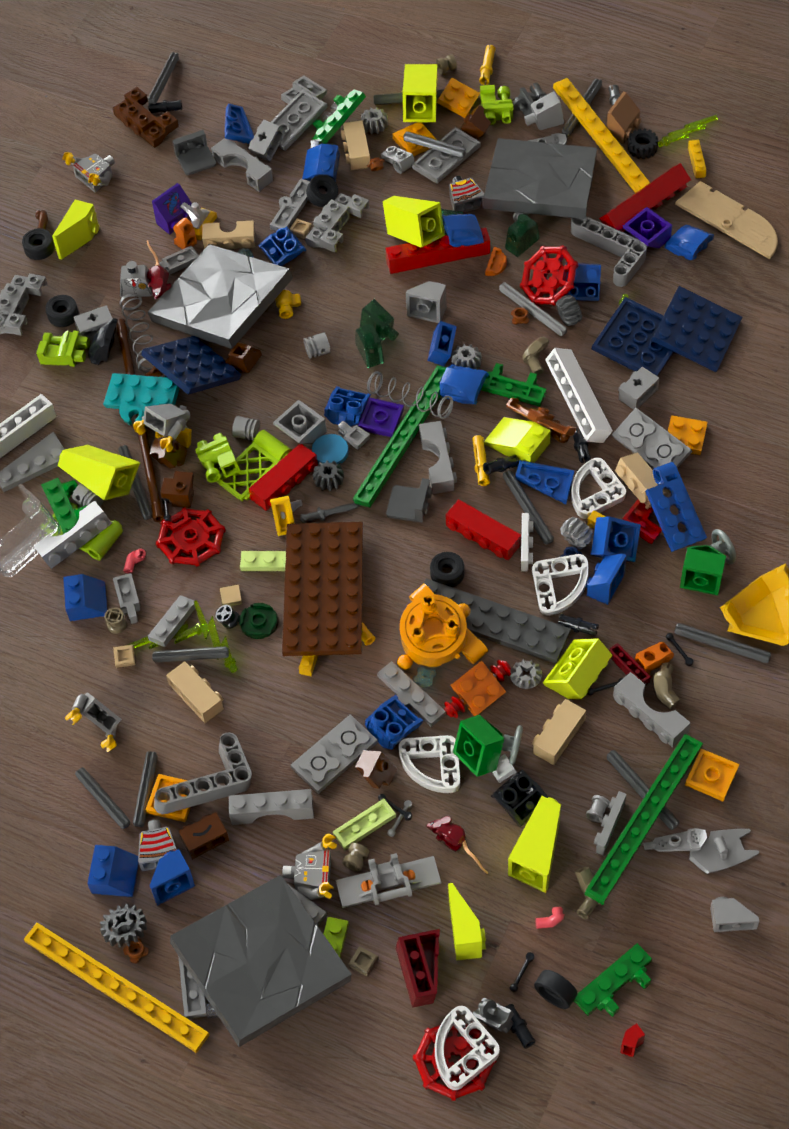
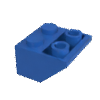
(586, 282)

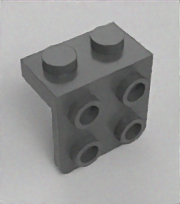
(193, 153)
(410, 502)

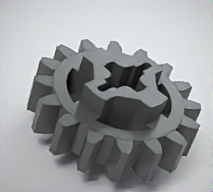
(123, 925)

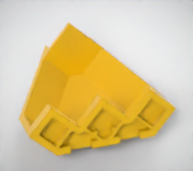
(762, 608)

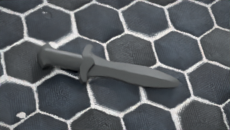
(321, 514)

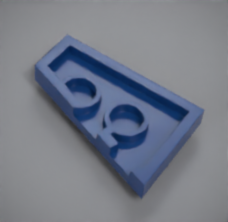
(237, 125)
(547, 479)

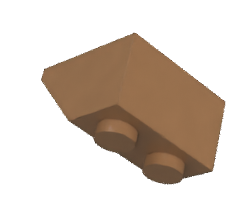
(623, 118)

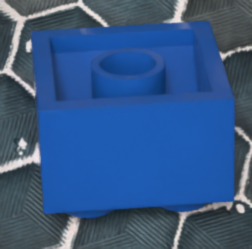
(322, 161)
(615, 537)
(606, 578)
(84, 597)
(113, 871)
(171, 877)

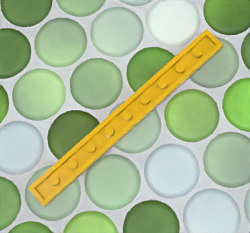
(601, 135)
(117, 987)

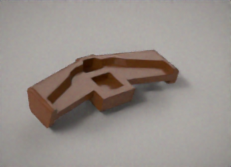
(540, 416)

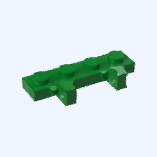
(345, 108)
(526, 392)
(58, 497)
(625, 969)

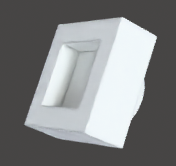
(504, 769)

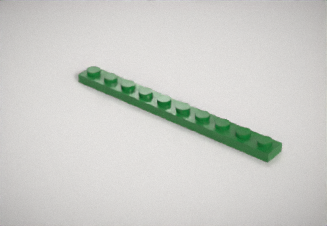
(399, 442)
(643, 819)

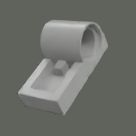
(399, 158)

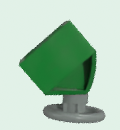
(705, 564)
(481, 743)

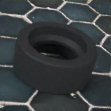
(555, 989)

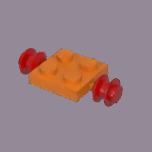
(478, 688)

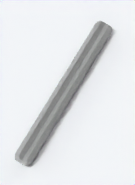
(533, 309)

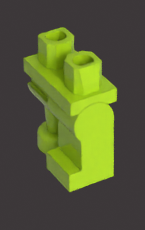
(494, 108)
(66, 353)
(217, 452)

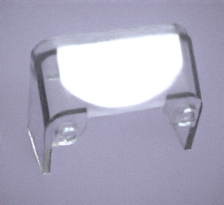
(18, 544)

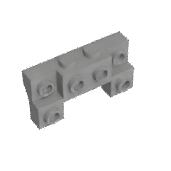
(332, 219)
(14, 299)

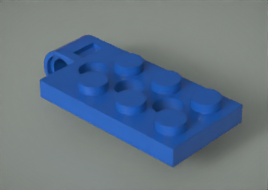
(668, 477)

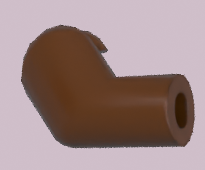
(43, 219)
(558, 436)

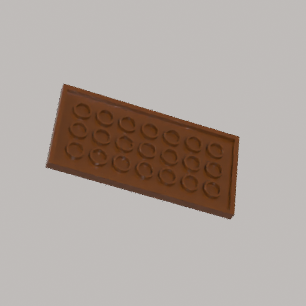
(323, 589)

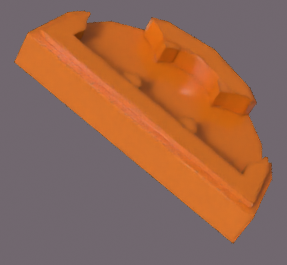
(496, 263)

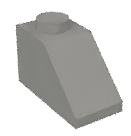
(731, 915)

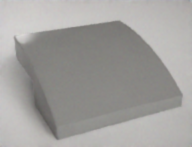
(305, 84)

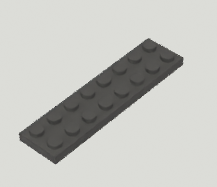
(508, 625)

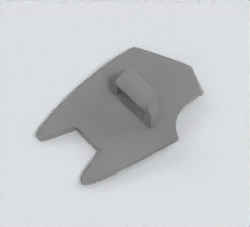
(722, 851)

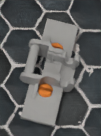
(410, 875)

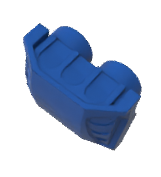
(462, 229)
(688, 242)
(281, 246)
(462, 383)
(345, 406)
(392, 722)

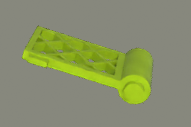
(266, 446)
(101, 543)

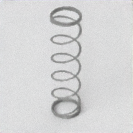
(132, 308)
(450, 407)

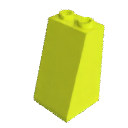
(420, 93)
(413, 220)
(100, 470)
(535, 848)

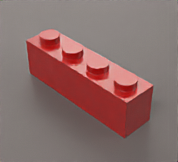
(283, 476)
(483, 530)

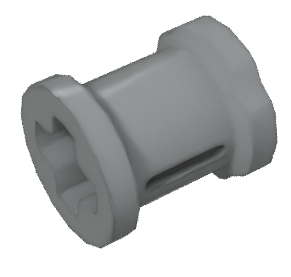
(597, 808)

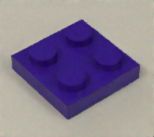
(381, 417)

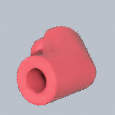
(134, 558)
(549, 922)

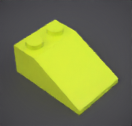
(75, 228)
(519, 438)
(467, 935)

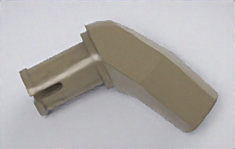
(532, 352)
(663, 686)
(584, 878)

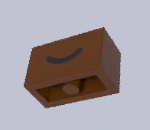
(203, 835)

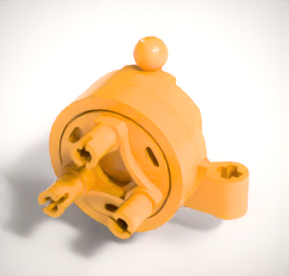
(436, 631)

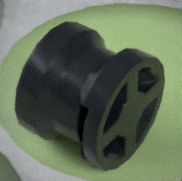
(227, 616)

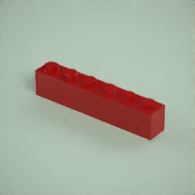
(648, 196)
(410, 257)

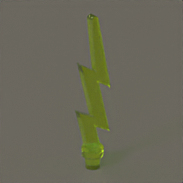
(684, 133)
(211, 628)
(181, 635)

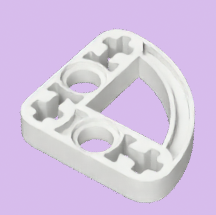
(607, 488)
(546, 578)
(439, 750)
(477, 1053)

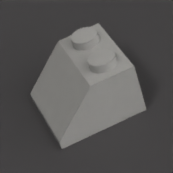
(427, 301)
(301, 423)

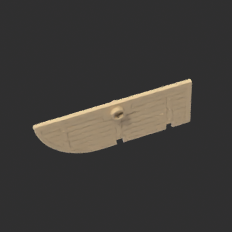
(730, 218)

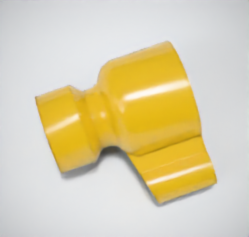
(285, 302)

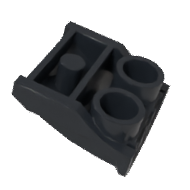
(103, 342)
(519, 797)

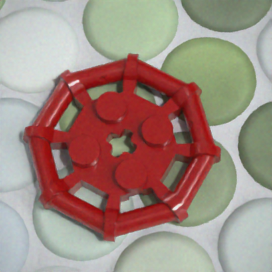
(543, 268)
(193, 545)
(456, 1046)

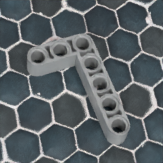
(627, 247)
(209, 782)

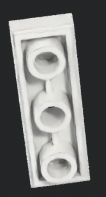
(526, 542)

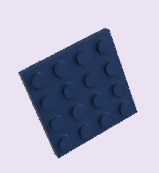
(697, 328)
(629, 338)
(191, 364)

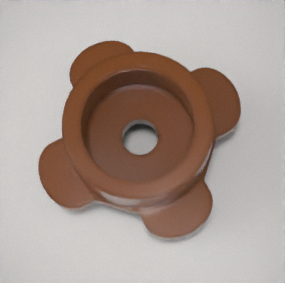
(376, 164)
(520, 316)
(142, 951)

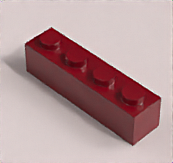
(628, 664)

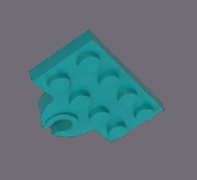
(135, 392)

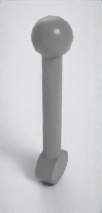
(407, 805)

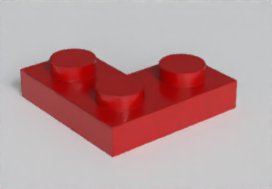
(639, 515)

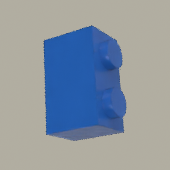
(442, 343)

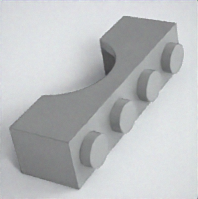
(229, 154)
(433, 440)
(57, 548)
(667, 725)
(249, 807)

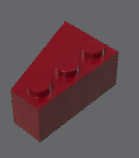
(419, 965)

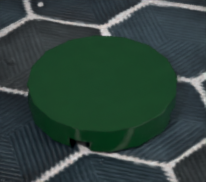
(258, 621)

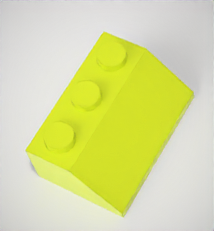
(578, 668)

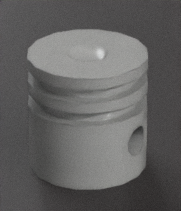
(317, 345)
(245, 428)
(86, 496)

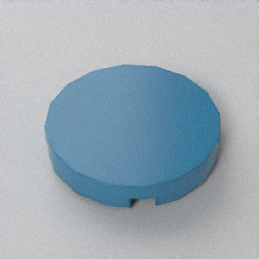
(330, 448)

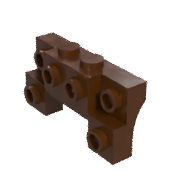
(141, 120)

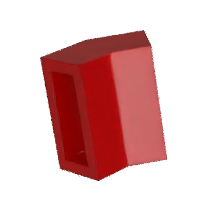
(632, 1039)

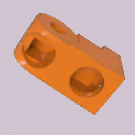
(184, 232)
(654, 656)

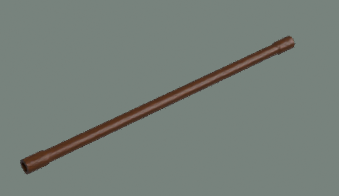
(156, 506)

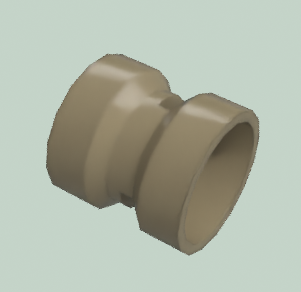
(446, 64)
(115, 620)
(355, 857)

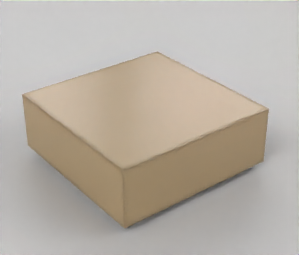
(301, 228)
(231, 595)
(124, 656)

